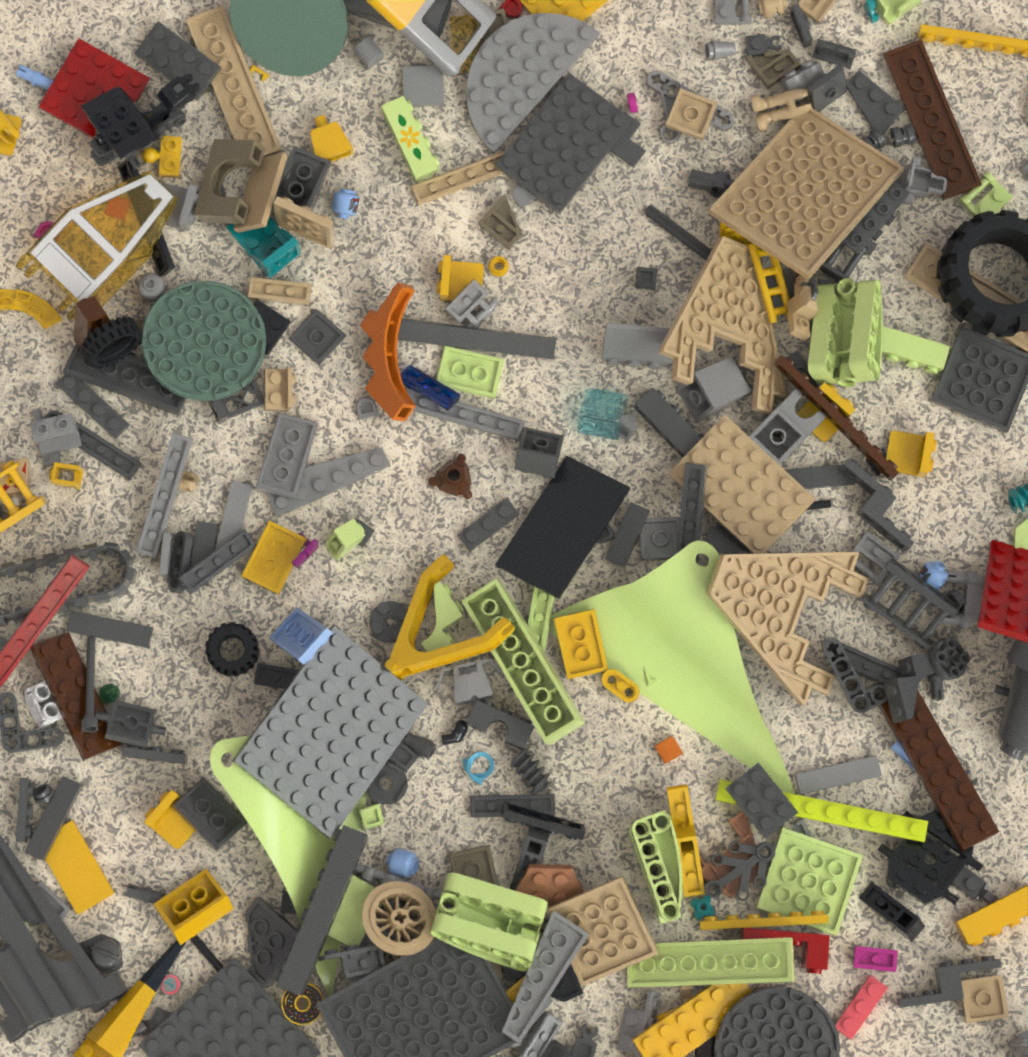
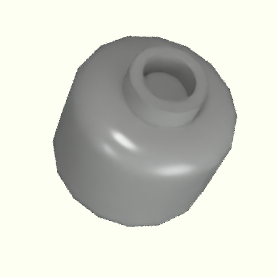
(151, 287)

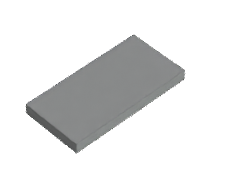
(287, 456)

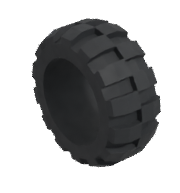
(955, 278)

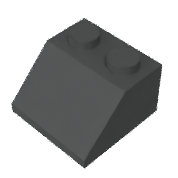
(538, 452)

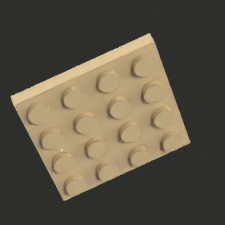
(614, 926)

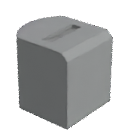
(368, 52)

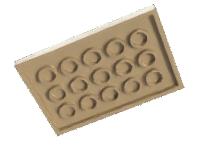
(745, 487)

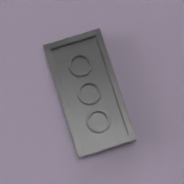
(176, 57)

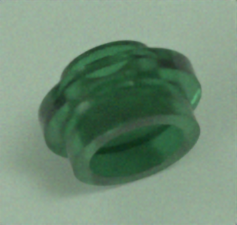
(109, 693)

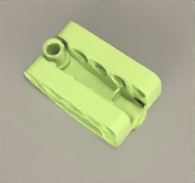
(847, 333)
(665, 856)
(489, 921)

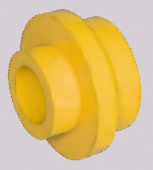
(501, 260)

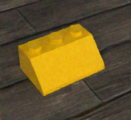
(193, 906)

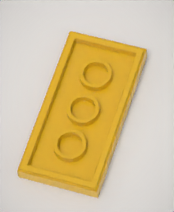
(77, 869)

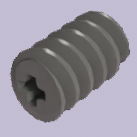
(530, 771)

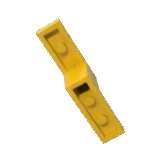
(687, 840)

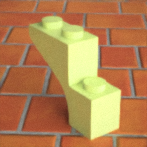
(446, 615)

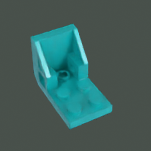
(268, 246)

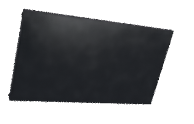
(562, 527)

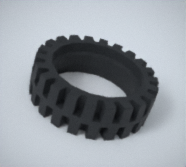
(111, 342)

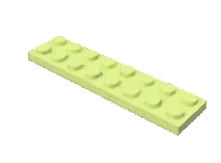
(715, 963)

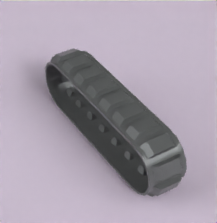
(81, 601)

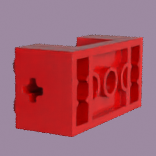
(814, 951)

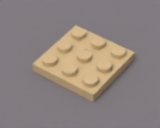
(304, 222)

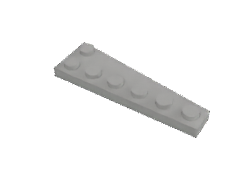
(329, 477)
(550, 961)

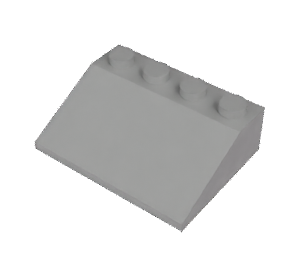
(635, 346)

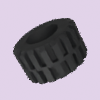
(237, 667)

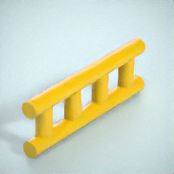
(767, 293)

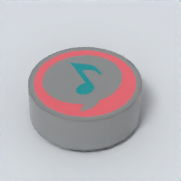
(171, 985)

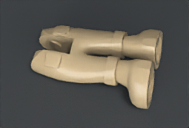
(787, 112)

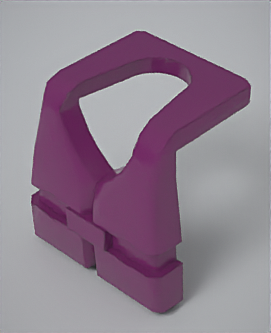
(310, 548)

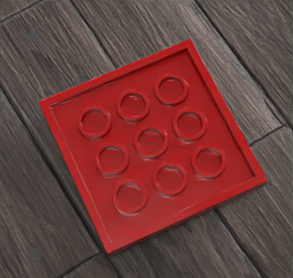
(84, 77)

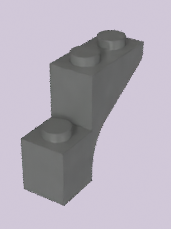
(903, 691)

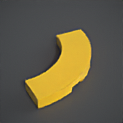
(29, 304)

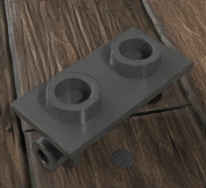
(834, 53)

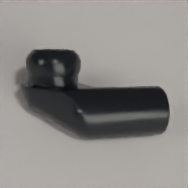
(457, 735)

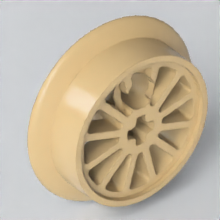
(420, 906)

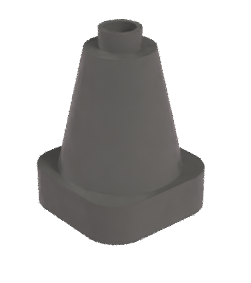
(1014, 721)

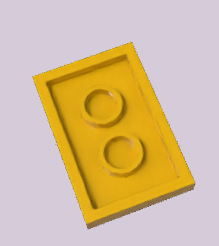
(273, 557)
(580, 644)

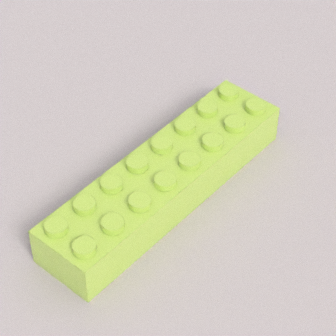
(525, 664)

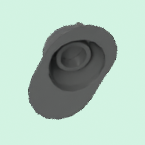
(103, 953)

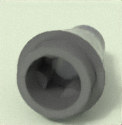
(422, 746)

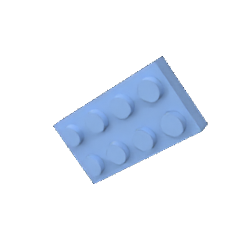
(300, 635)

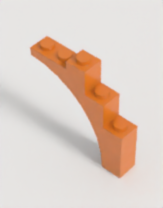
(381, 355)

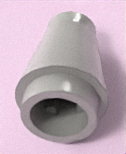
(719, 49)

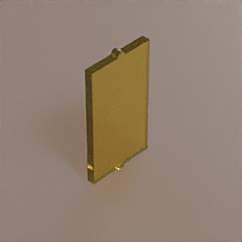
(461, 31)

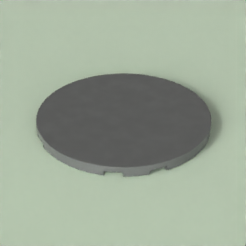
(777, 1025)

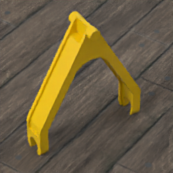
(406, 659)

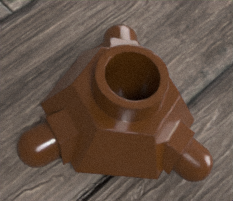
(453, 478)

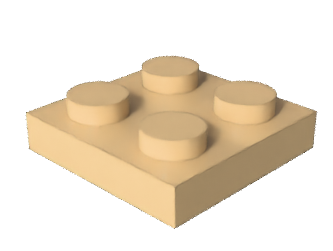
(691, 114)
(984, 999)

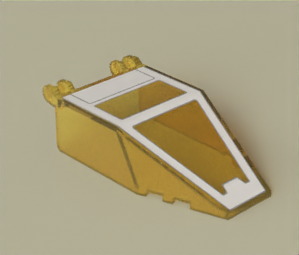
(102, 240)

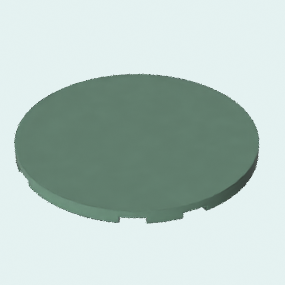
(290, 34)
(203, 340)

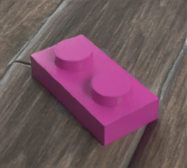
(875, 959)

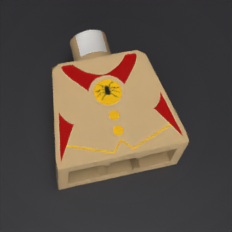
(9, 485)

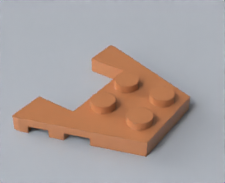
(711, 872)

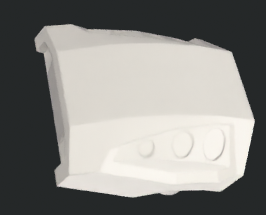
(42, 704)

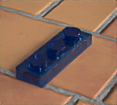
(429, 387)

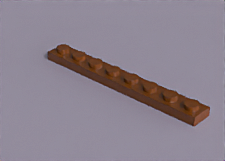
(842, 423)

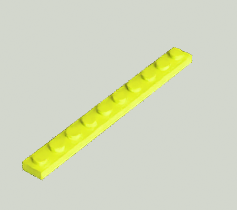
(847, 815)

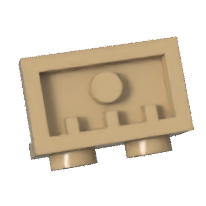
(278, 389)

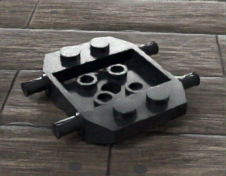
(923, 880)

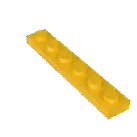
(973, 39)
(773, 919)

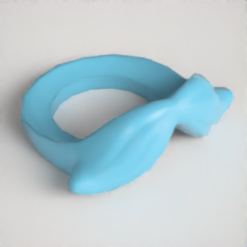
(467, 763)

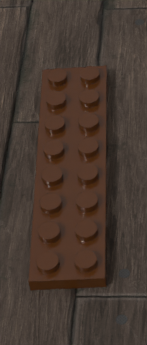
(932, 118)
(942, 776)

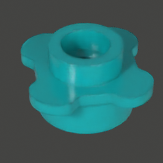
(708, 910)

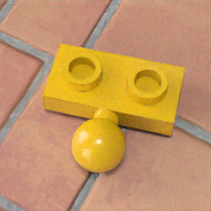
(168, 156)

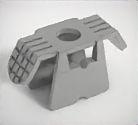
(470, 681)

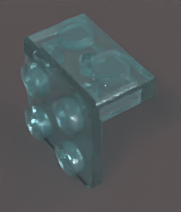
(601, 413)

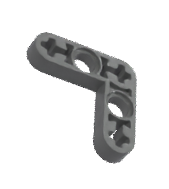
(22, 737)

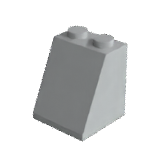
(714, 389)

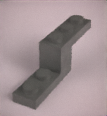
(876, 504)
(948, 981)

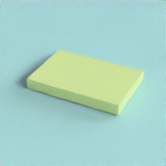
(470, 371)
(348, 922)

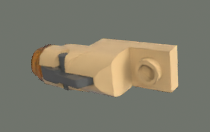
(802, 306)

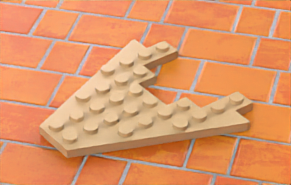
(730, 306)
(764, 601)

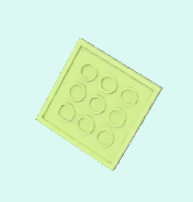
(809, 878)

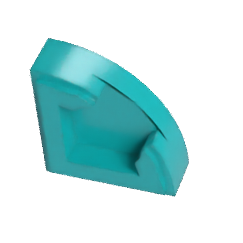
(869, 7)

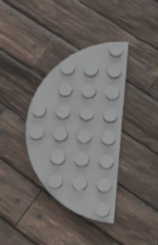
(519, 69)

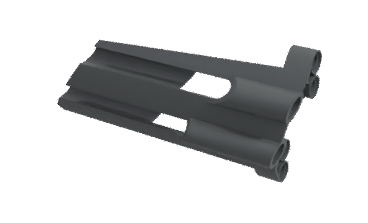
(33, 983)

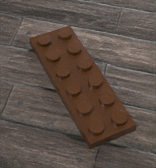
(66, 680)

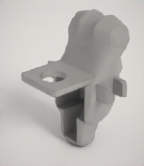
(920, 181)

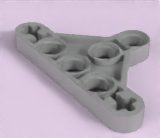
(668, 102)

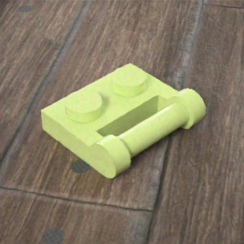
(992, 201)

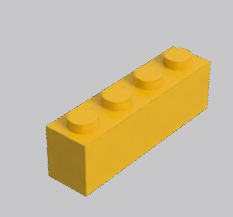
(993, 917)

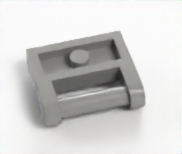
(726, 14)
(875, 552)

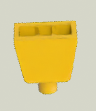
(330, 140)

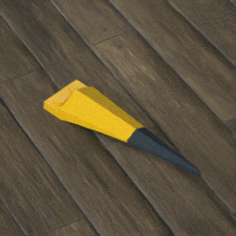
(117, 1027)

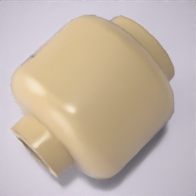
(772, 8)

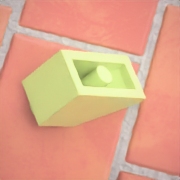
(345, 538)

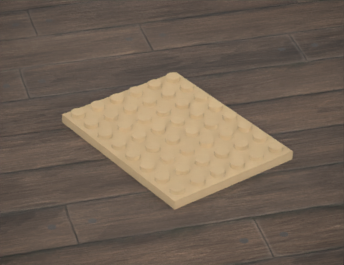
(806, 191)

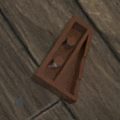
(88, 317)

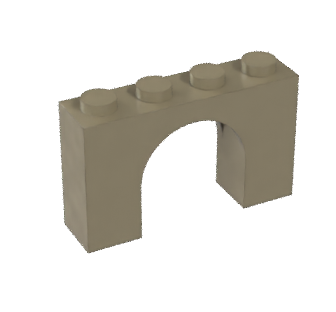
(224, 158)

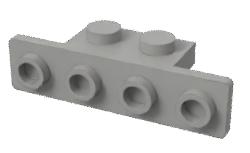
(637, 1021)

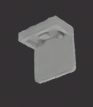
(184, 210)

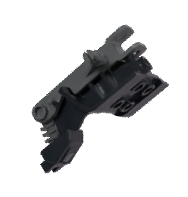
(125, 127)

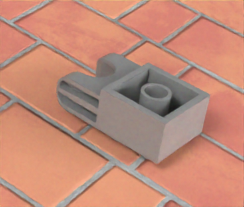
(788, 425)

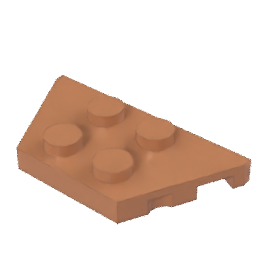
(550, 882)

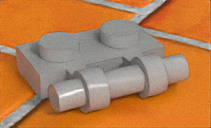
(467, 300)

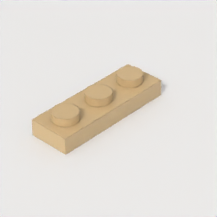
(279, 291)

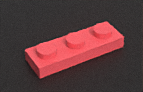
(860, 1007)

